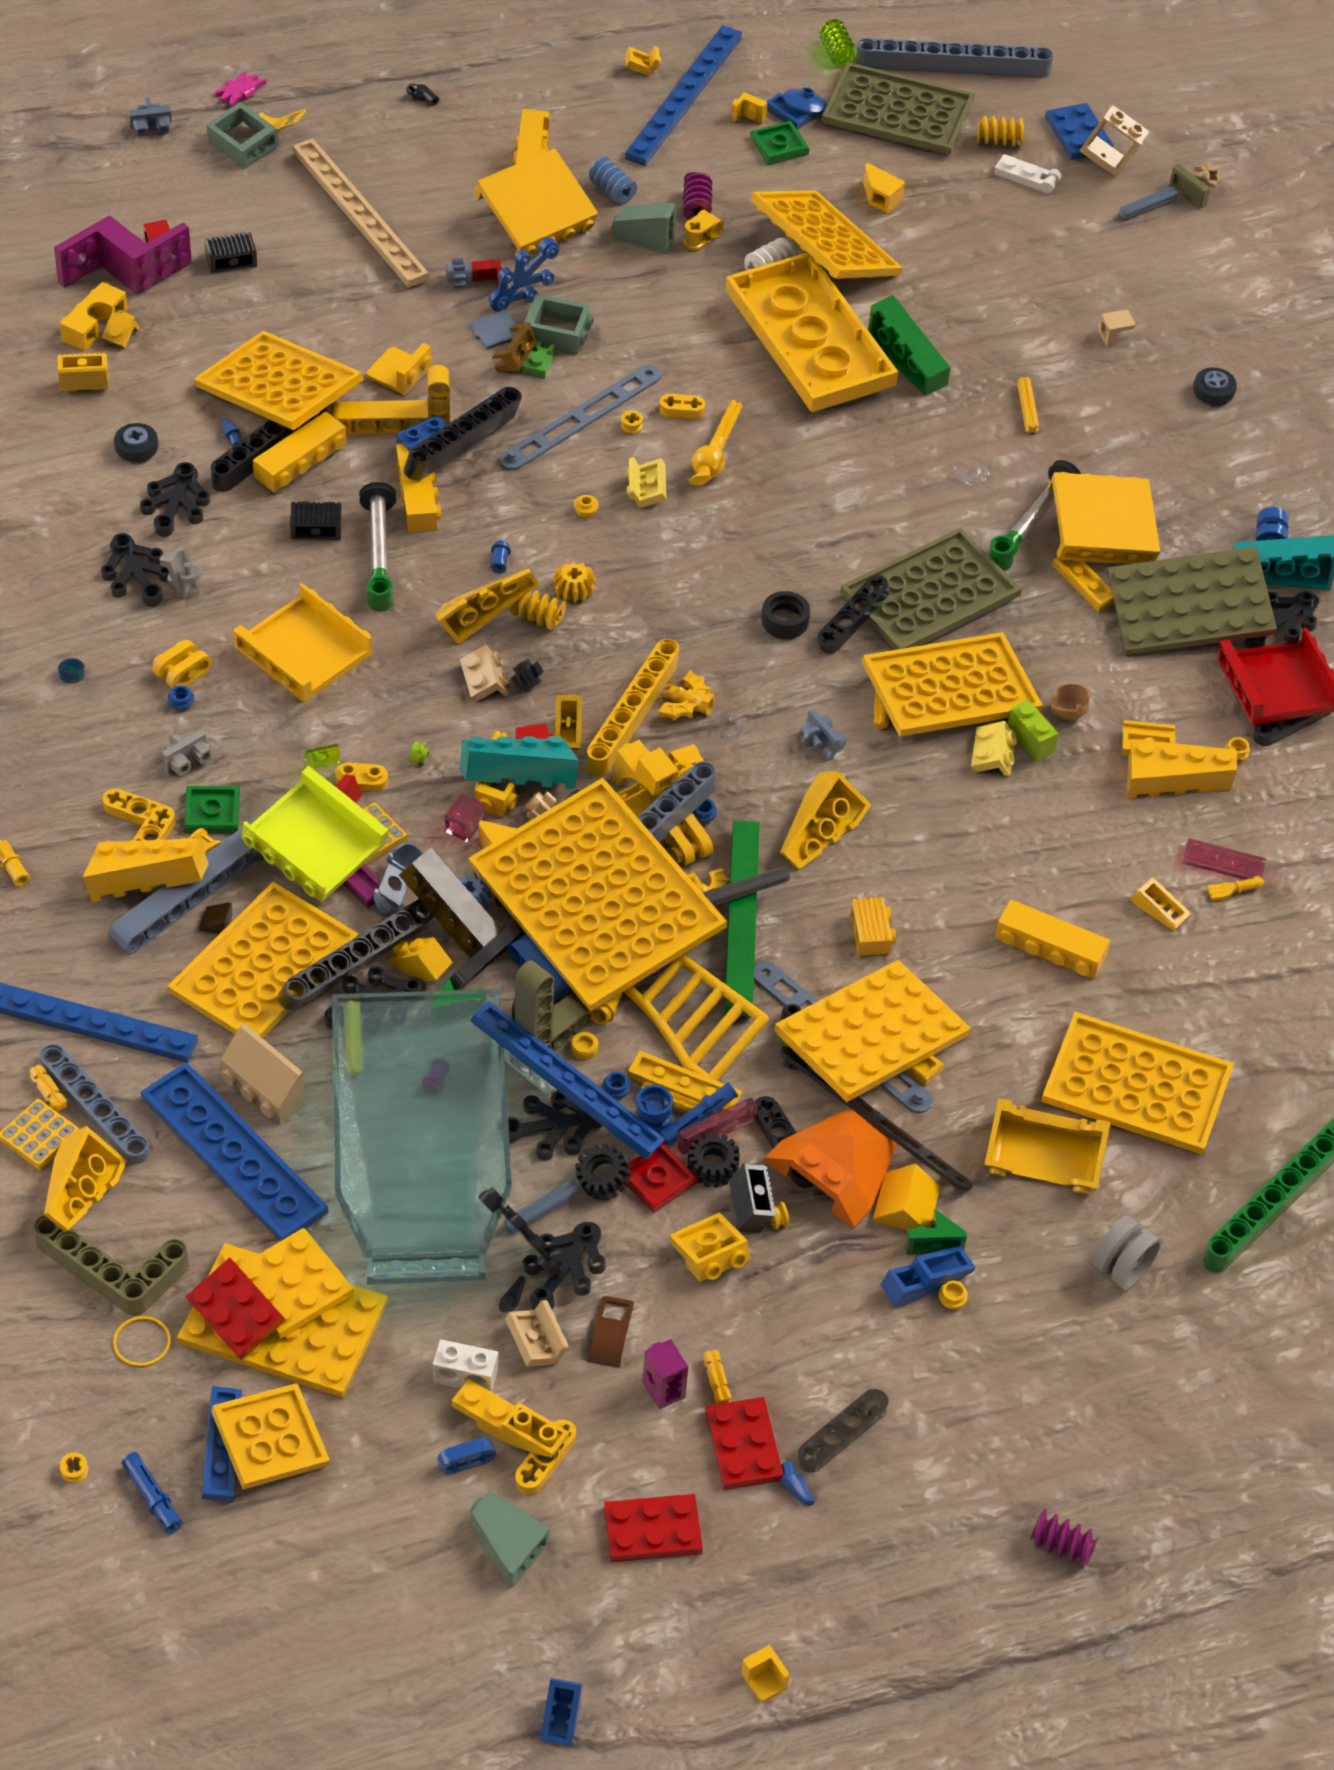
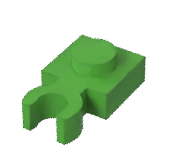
(539, 362)

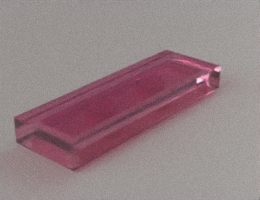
(1223, 860)
(721, 1122)

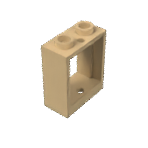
(1113, 160)

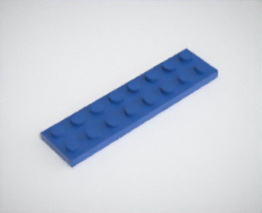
(234, 1152)

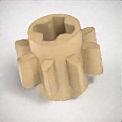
(1207, 174)
(539, 804)

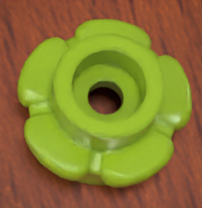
(419, 753)

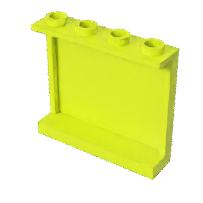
(316, 835)

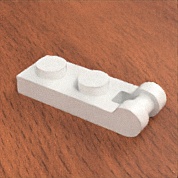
(1027, 174)

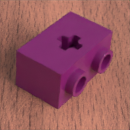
(665, 1373)

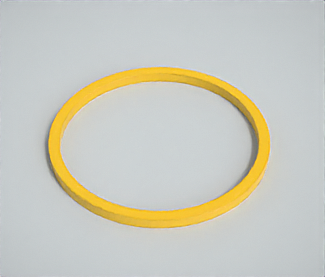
(146, 1363)

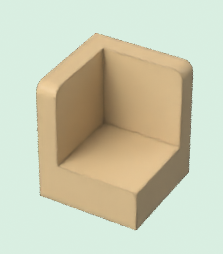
(1112, 323)

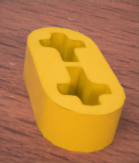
(682, 406)

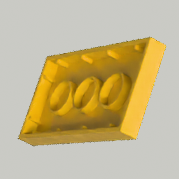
(811, 332)

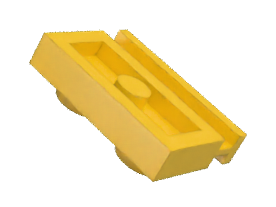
(1147, 732)

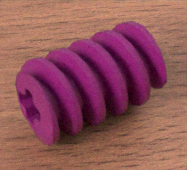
(697, 194)
(1064, 1538)

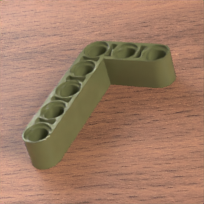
(536, 1012)
(106, 1268)

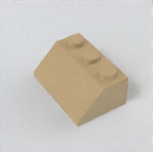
(263, 1075)

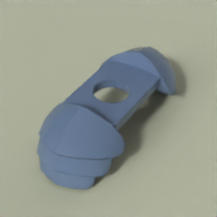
(386, 899)

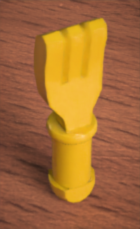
(1225, 890)

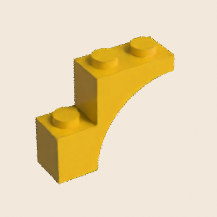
(649, 768)

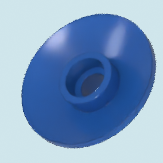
(805, 101)

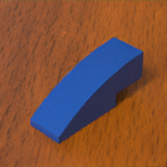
(926, 1275)

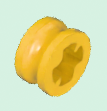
(631, 416)
(781, 1217)
(73, 1458)

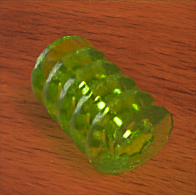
(837, 42)

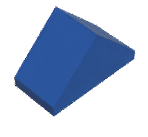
(561, 1711)

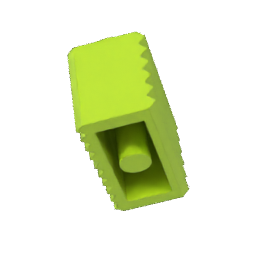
(1033, 730)

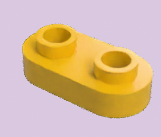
(368, 776)

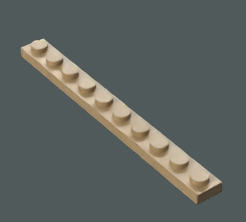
(361, 213)

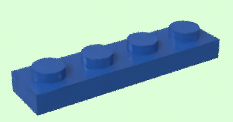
(218, 1468)

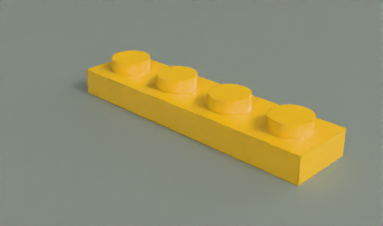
(675, 1078)

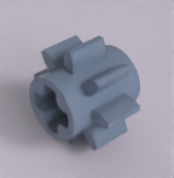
(458, 272)

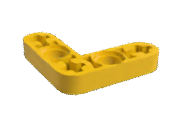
(147, 819)

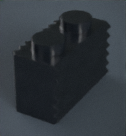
(230, 252)
(316, 520)
(752, 1198)

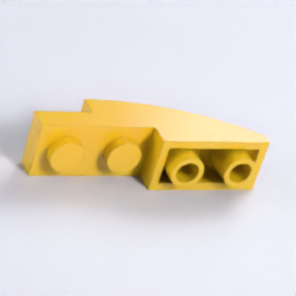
(507, 1422)

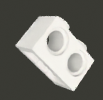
(459, 1362)

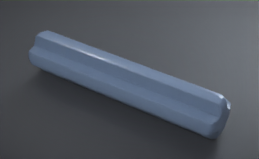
(1148, 203)
(545, 1204)

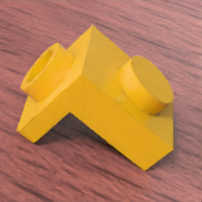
(642, 62)
(120, 329)
(496, 801)

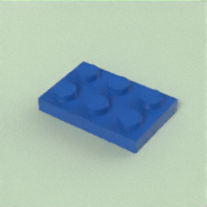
(1073, 127)

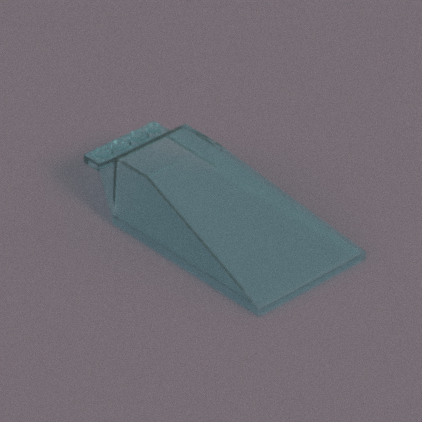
(419, 1131)

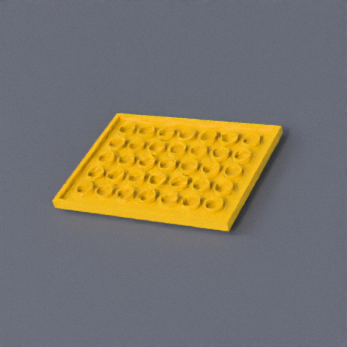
(597, 893)

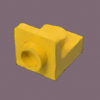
(749, 107)

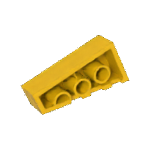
(1178, 768)
(143, 866)

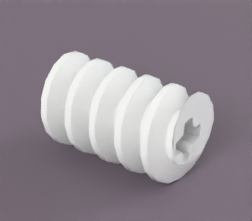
(772, 252)

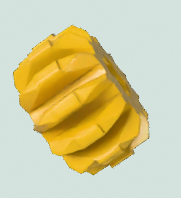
(574, 581)

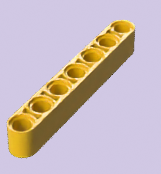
(632, 707)

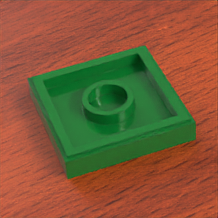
(779, 142)
(212, 809)

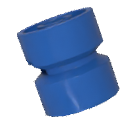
(1272, 524)
(654, 1107)

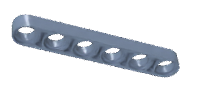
(95, 1102)

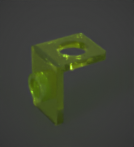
(321, 756)

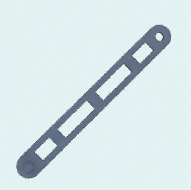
(515, 459)
(915, 1098)

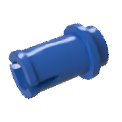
(500, 552)

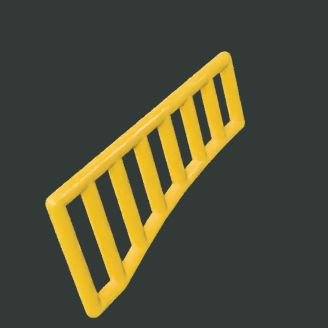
(720, 990)

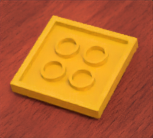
(297, 1280)
(270, 1436)

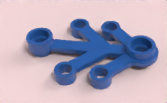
(505, 294)

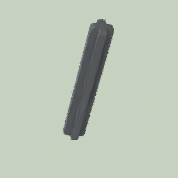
(748, 886)

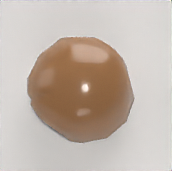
(1070, 702)

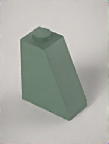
(646, 226)
(508, 1535)

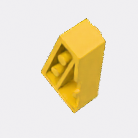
(533, 135)

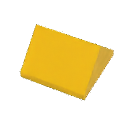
(906, 1198)

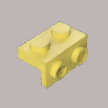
(646, 482)
(994, 748)

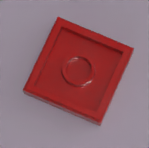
(659, 1178)

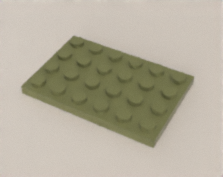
(898, 108)
(935, 590)
(1191, 601)

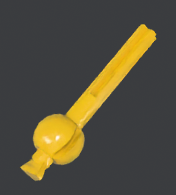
(708, 460)

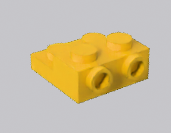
(711, 1247)

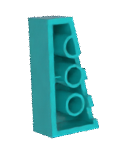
(1296, 561)
(519, 761)

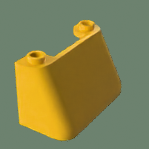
(1046, 1147)

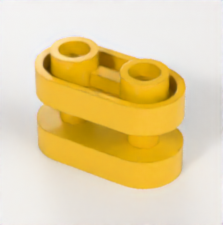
(181, 664)
(688, 839)

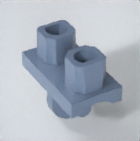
(150, 115)
(819, 734)

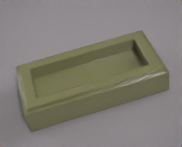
(1190, 186)

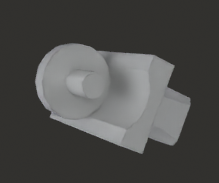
(182, 572)
(183, 750)

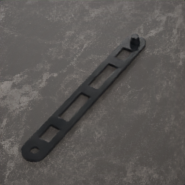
(876, 1119)

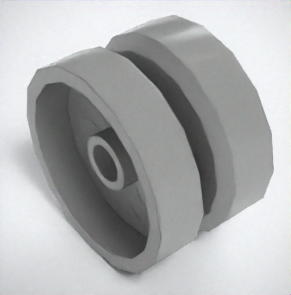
(1126, 1252)

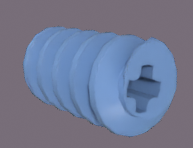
(612, 180)

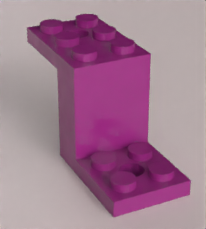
(123, 254)

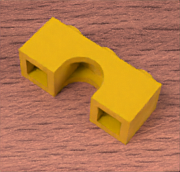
(81, 324)

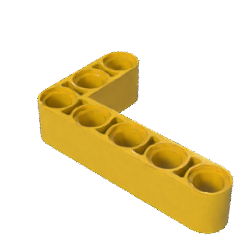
(397, 416)

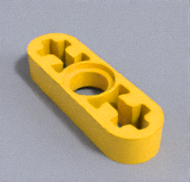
(544, 1470)

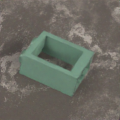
(244, 153)
(563, 309)

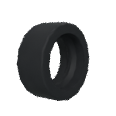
(790, 601)

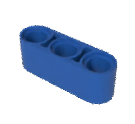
(526, 950)

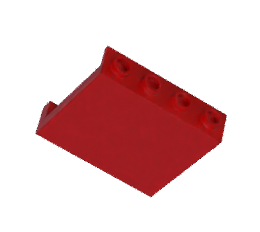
(1279, 679)

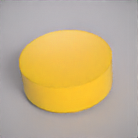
(584, 1046)

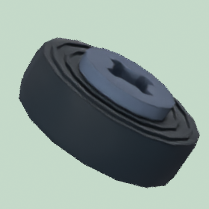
(1215, 386)
(136, 442)

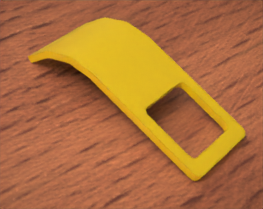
(280, 123)

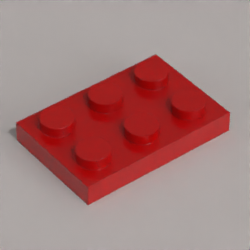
(235, 1308)
(744, 1443)
(653, 1528)

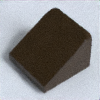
(216, 918)

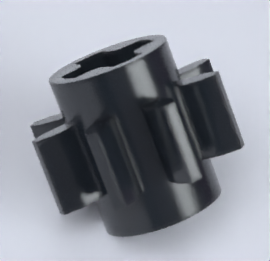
(527, 674)

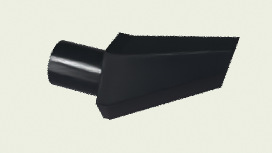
(512, 1297)

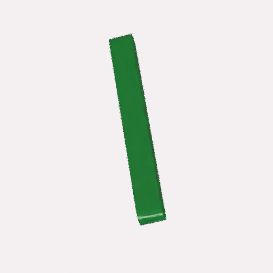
(742, 913)
(1315, 1157)

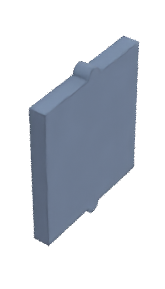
(494, 329)

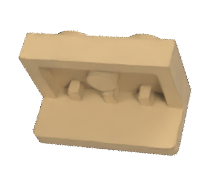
(484, 673)
(537, 1335)

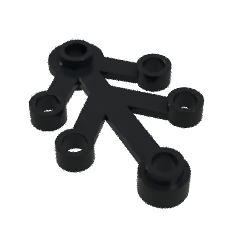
(183, 476)
(124, 546)
(1303, 603)
(389, 981)
(556, 1122)
(579, 1240)
(549, 1261)

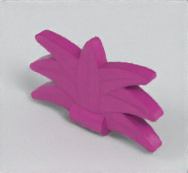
(241, 88)

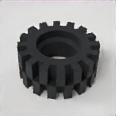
(717, 1146)
(610, 1184)

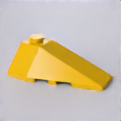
(476, 608)
(825, 814)
(80, 1176)

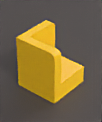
(765, 1674)

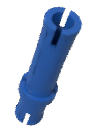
(706, 1108)
(158, 1502)

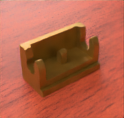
(517, 350)

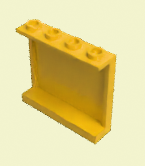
(538, 201)
(1105, 518)
(305, 644)

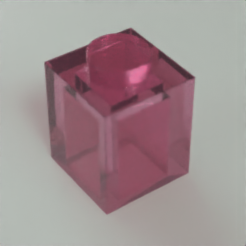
(464, 817)

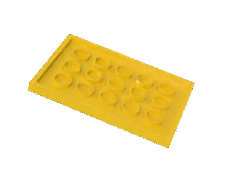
(826, 234)
(278, 380)
(949, 683)
(253, 958)
(872, 1030)
(1138, 1083)
(316, 1354)

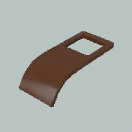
(610, 1334)

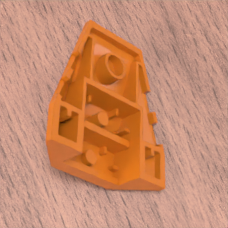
(841, 1158)

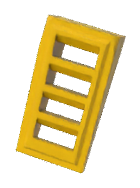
(1160, 894)

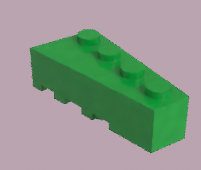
(907, 346)

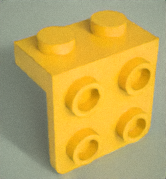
(400, 369)

